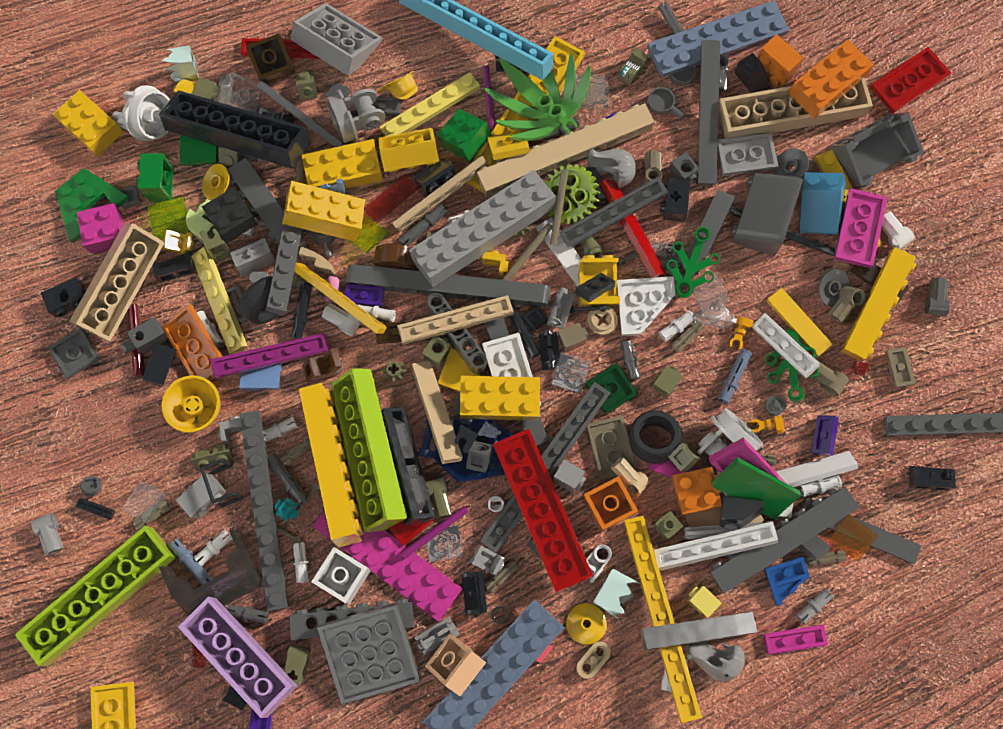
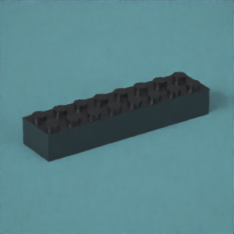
(235, 129)

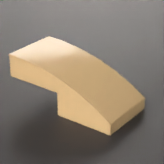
(321, 263)

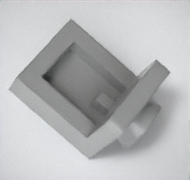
(228, 427)
(487, 560)

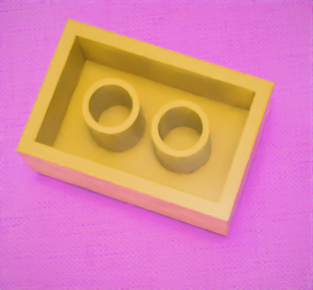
(88, 123)
(408, 150)

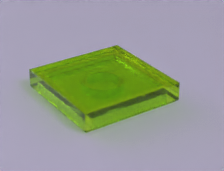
(168, 216)

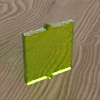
(369, 236)

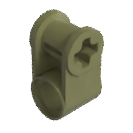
(297, 662)

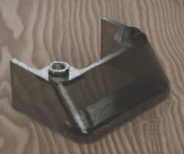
(227, 588)

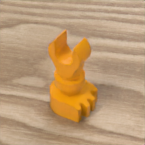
(742, 323)
(776, 423)

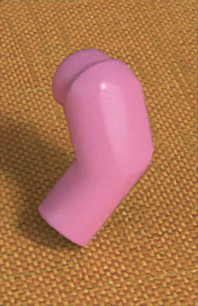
(334, 281)

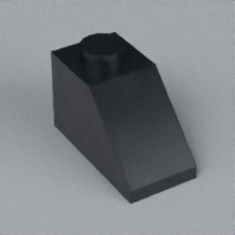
(752, 74)
(739, 512)

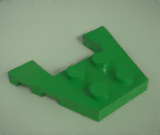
(81, 194)

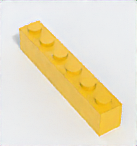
(878, 304)

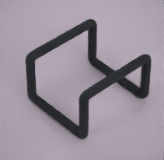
(228, 465)

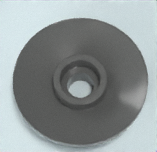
(789, 159)
(831, 285)

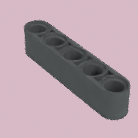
(713, 221)
(462, 340)

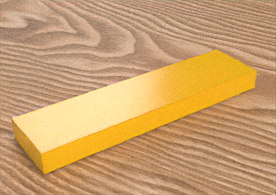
(799, 321)

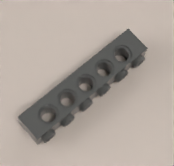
(299, 622)

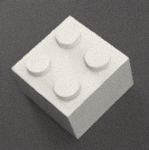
(341, 576)

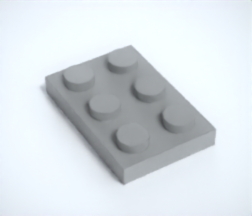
(747, 154)

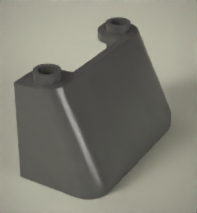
(878, 147)
(767, 212)

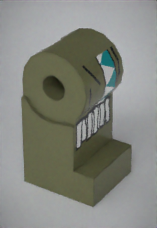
(632, 67)

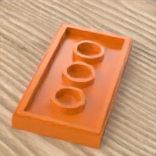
(192, 342)

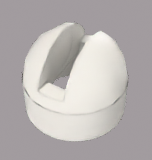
(498, 507)

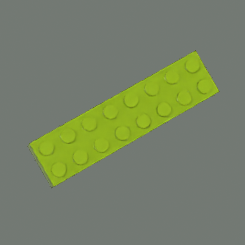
(368, 450)
(95, 596)

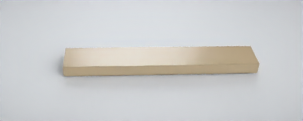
(439, 194)
(455, 320)
(436, 412)

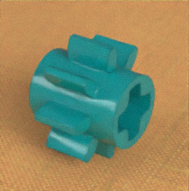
(286, 509)

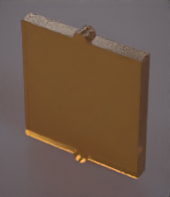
(853, 537)

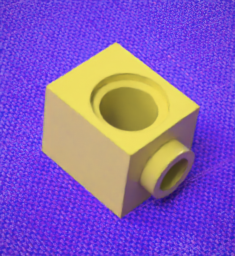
(703, 601)

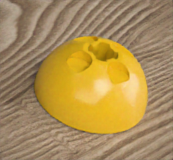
(184, 398)

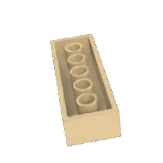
(117, 281)

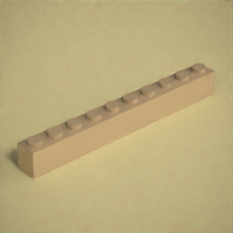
(566, 149)

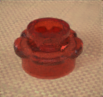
(860, 367)

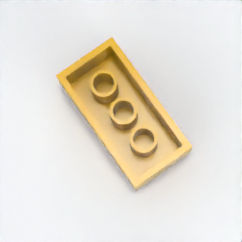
(353, 163)
(323, 211)
(500, 398)

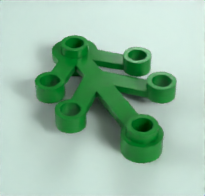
(692, 266)
(792, 371)

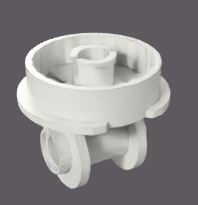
(142, 112)
(733, 428)

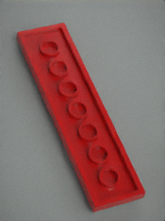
(543, 511)

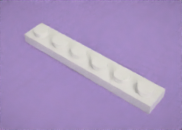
(716, 546)

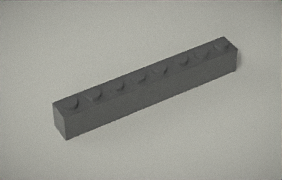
(790, 536)

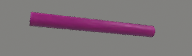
(489, 100)
(434, 532)

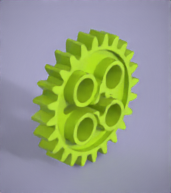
(583, 184)

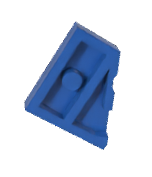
(785, 578)

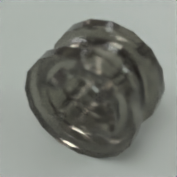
(496, 610)

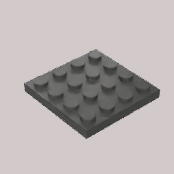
(369, 653)

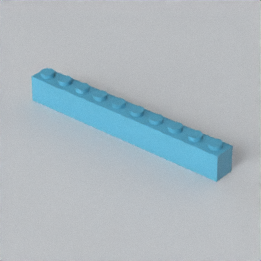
(486, 34)

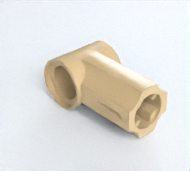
(634, 481)

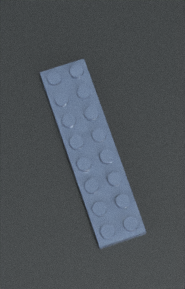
(733, 32)
(503, 667)

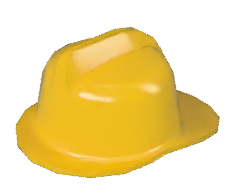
(401, 88)

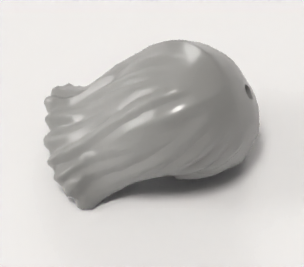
(615, 162)
(718, 664)

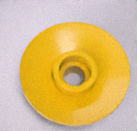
(215, 181)
(575, 623)

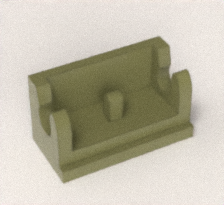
(216, 247)

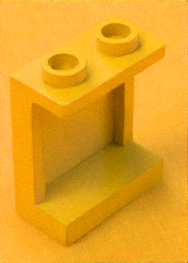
(590, 267)

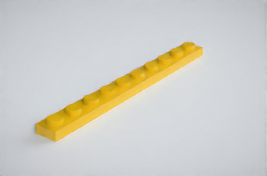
(661, 614)

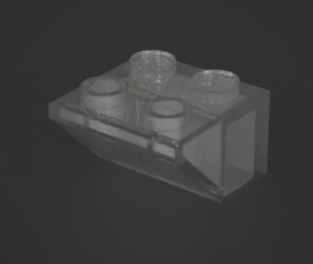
(597, 93)

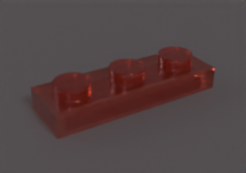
(390, 198)

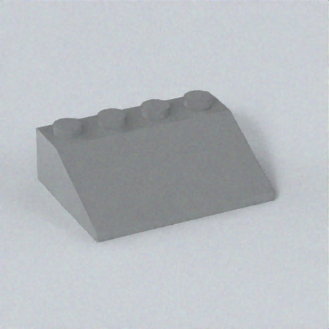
(335, 38)

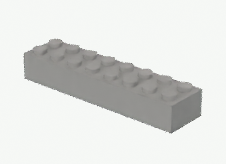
(483, 228)

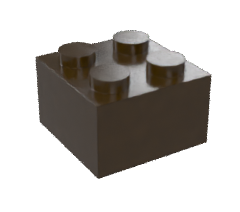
(270, 59)

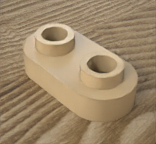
(593, 660)

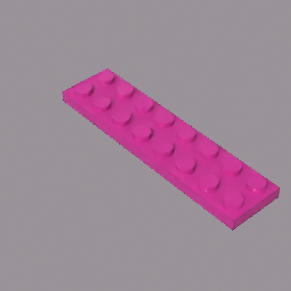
(409, 576)

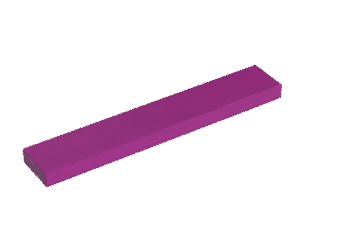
(268, 356)

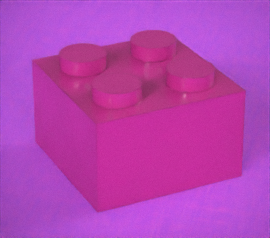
(99, 227)

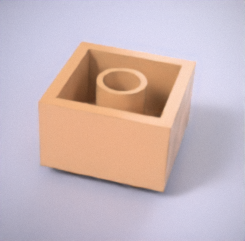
(455, 664)

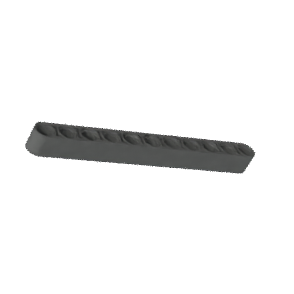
(453, 287)

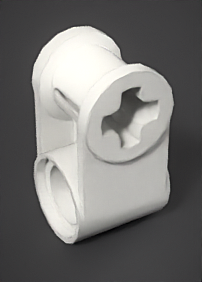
(597, 564)

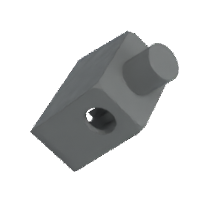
(150, 331)

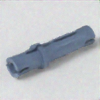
(726, 395)
(188, 560)

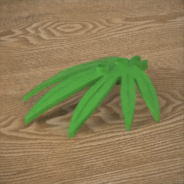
(551, 110)

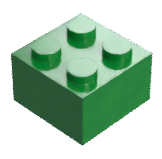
(464, 135)
(155, 177)

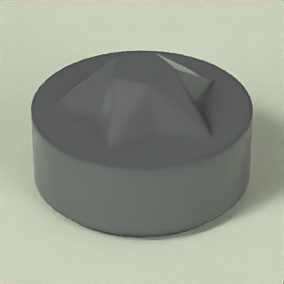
(775, 405)
(91, 486)

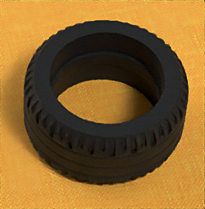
(255, 299)
(660, 419)

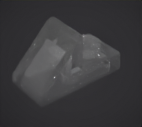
(716, 315)

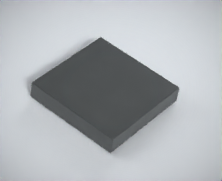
(74, 353)

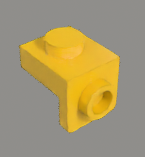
(177, 242)
(493, 258)

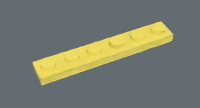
(431, 106)
(219, 301)

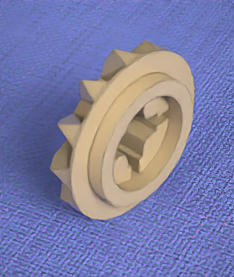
(611, 320)

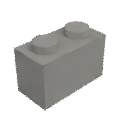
(569, 477)
(196, 500)

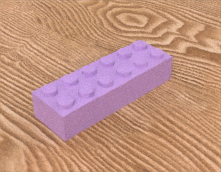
(237, 657)

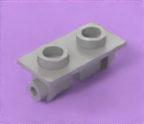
(561, 309)
(436, 635)

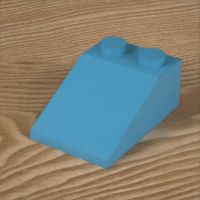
(822, 202)

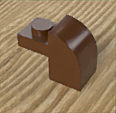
(392, 256)
(323, 367)

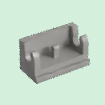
(253, 257)

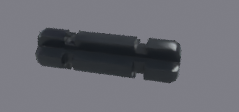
(95, 508)

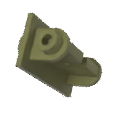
(204, 457)

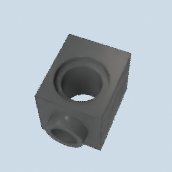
(686, 162)
(479, 456)

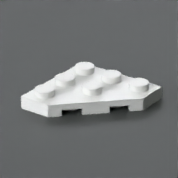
(642, 302)

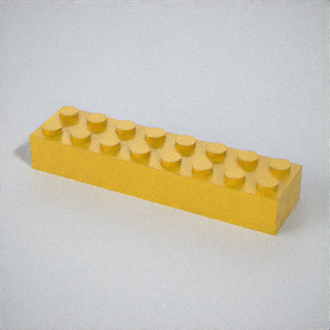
(330, 465)

